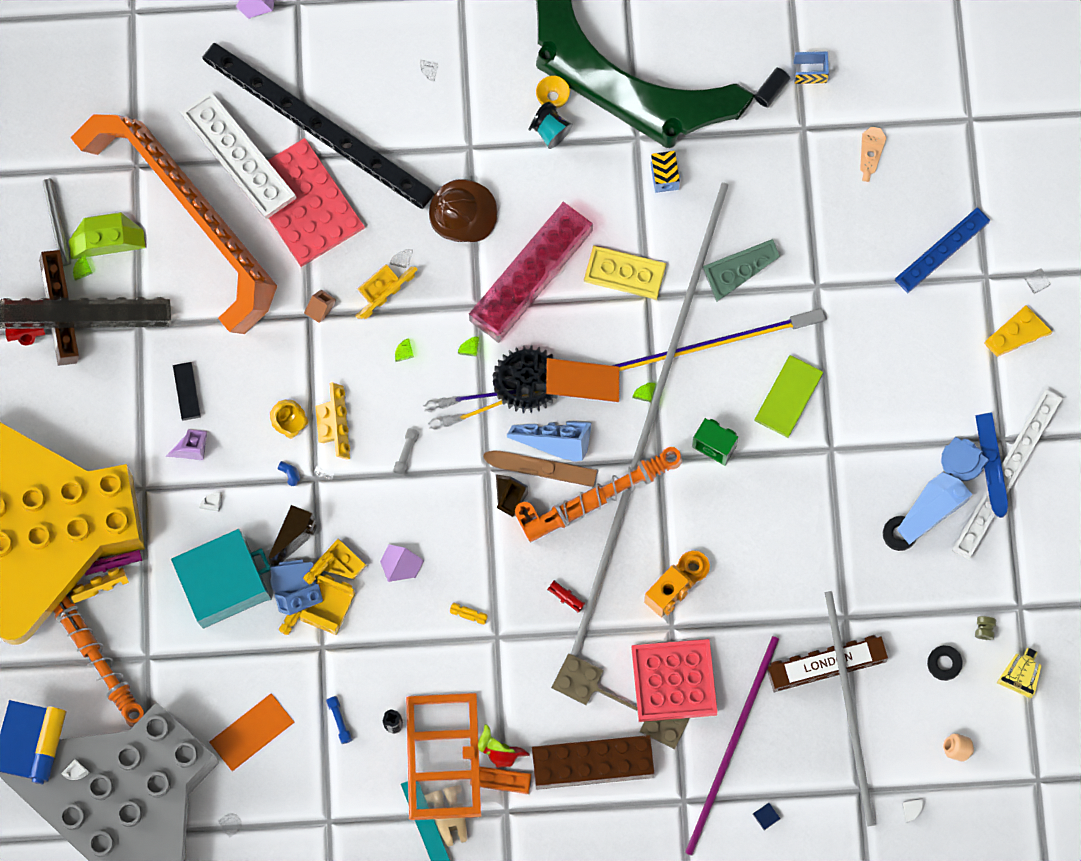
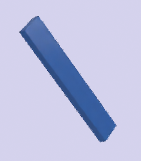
(942, 250)

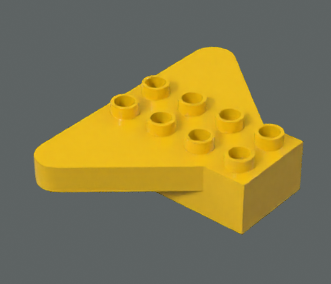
(55, 528)

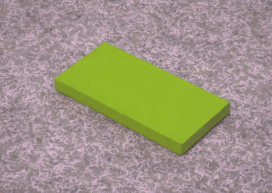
(788, 396)

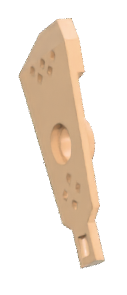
(871, 146)

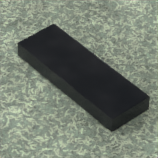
(186, 391)

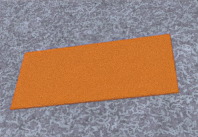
(582, 380)
(251, 732)

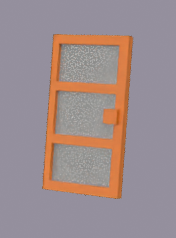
(443, 756)

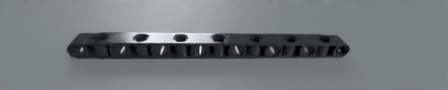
(328, 133)

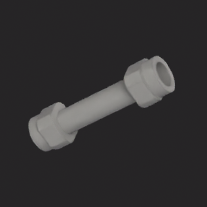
(400, 466)

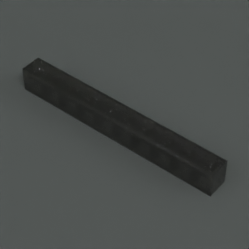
(84, 313)

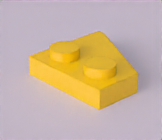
(345, 561)

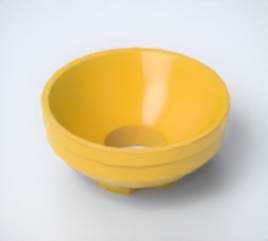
(553, 84)

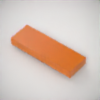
(504, 780)

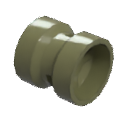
(985, 628)

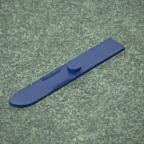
(993, 468)

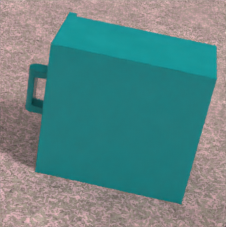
(222, 578)

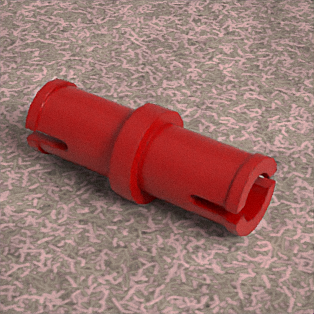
(566, 596)

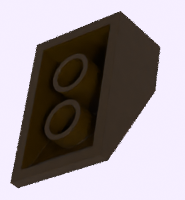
(294, 533)

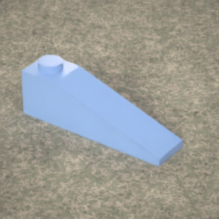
(563, 441)

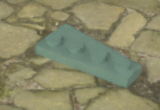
(737, 268)

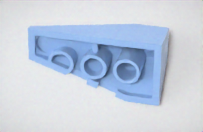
(936, 502)

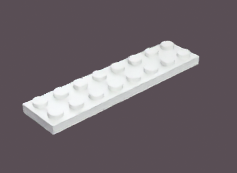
(238, 155)

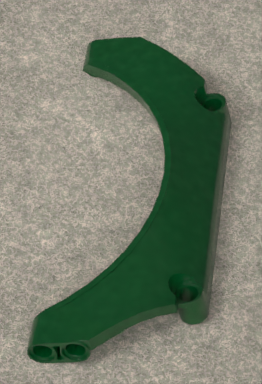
(647, 107)

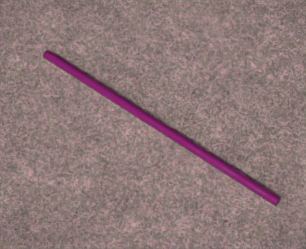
(731, 746)

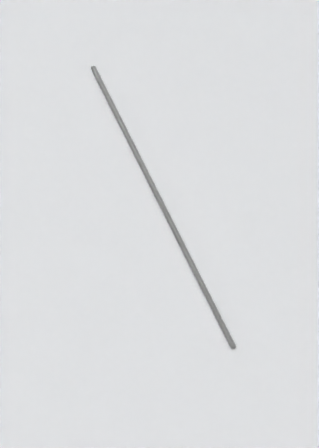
(650, 418)

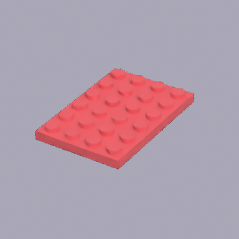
(320, 212)

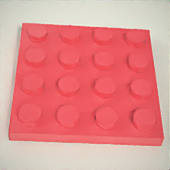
(674, 680)

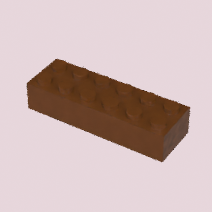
(593, 762)

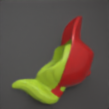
(499, 753)

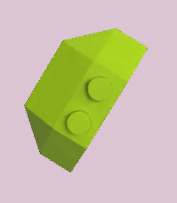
(105, 236)

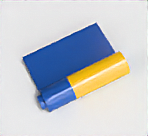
(30, 740)

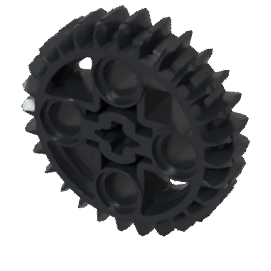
(519, 379)

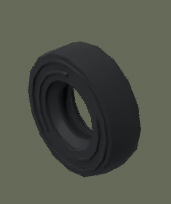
(898, 545)
(953, 654)

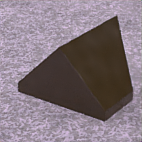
(509, 493)

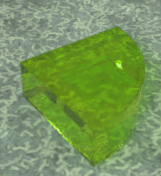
(81, 268)
(469, 347)
(404, 351)
(645, 392)

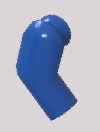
(291, 472)

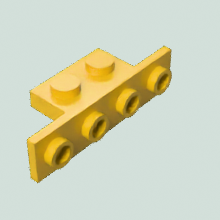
(381, 286)
(333, 421)

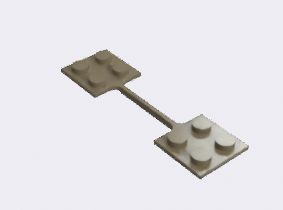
(580, 679)

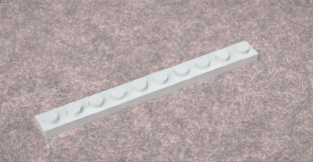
(1011, 468)

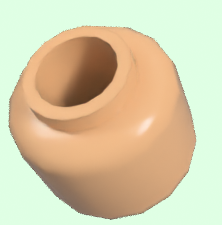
(958, 747)

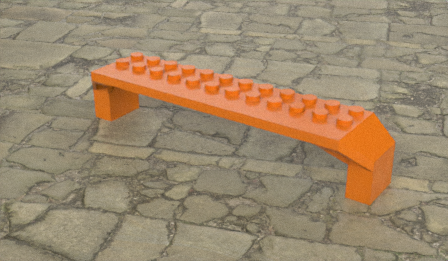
(254, 285)

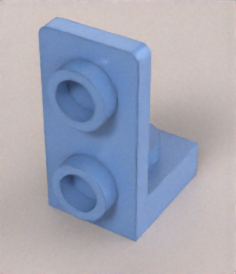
(298, 600)

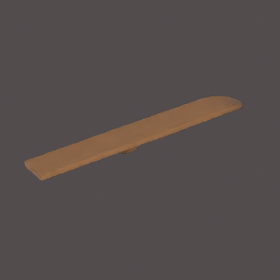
(541, 468)

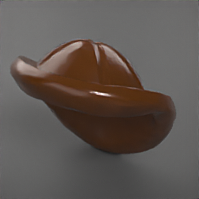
(463, 211)

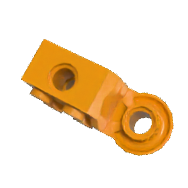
(677, 581)

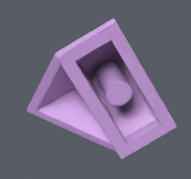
(255, 7)
(190, 446)
(400, 563)

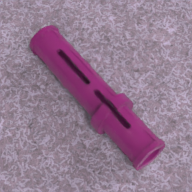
(103, 565)

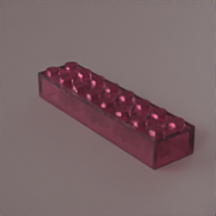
(530, 272)

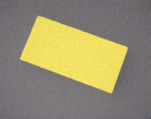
(625, 272)

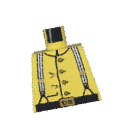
(1022, 674)

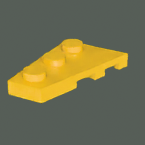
(1017, 331)
(105, 583)

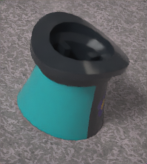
(550, 125)

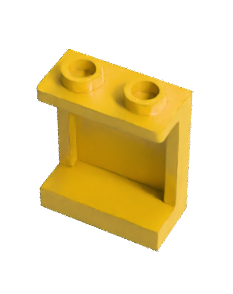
(332, 610)

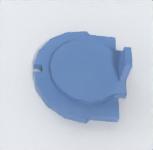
(963, 459)
(289, 576)

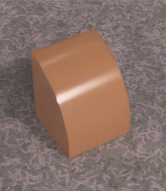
(319, 306)

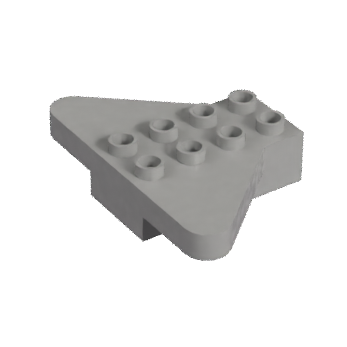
(133, 796)

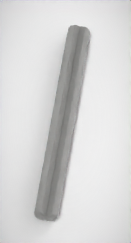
(56, 220)

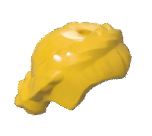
(288, 418)

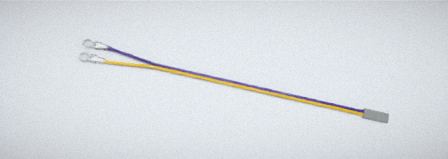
(796, 321)

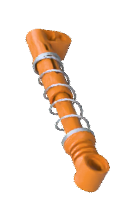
(594, 498)
(86, 643)

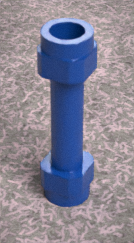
(344, 735)

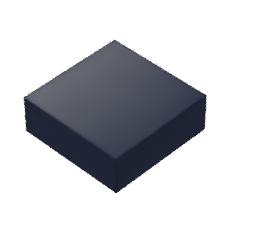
(766, 816)

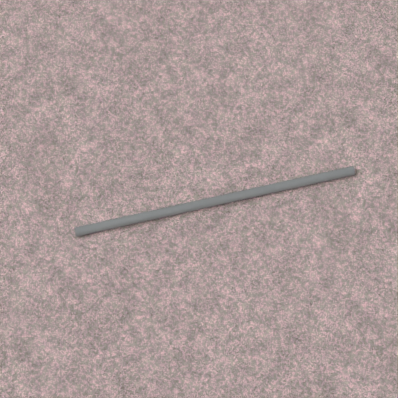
(849, 709)

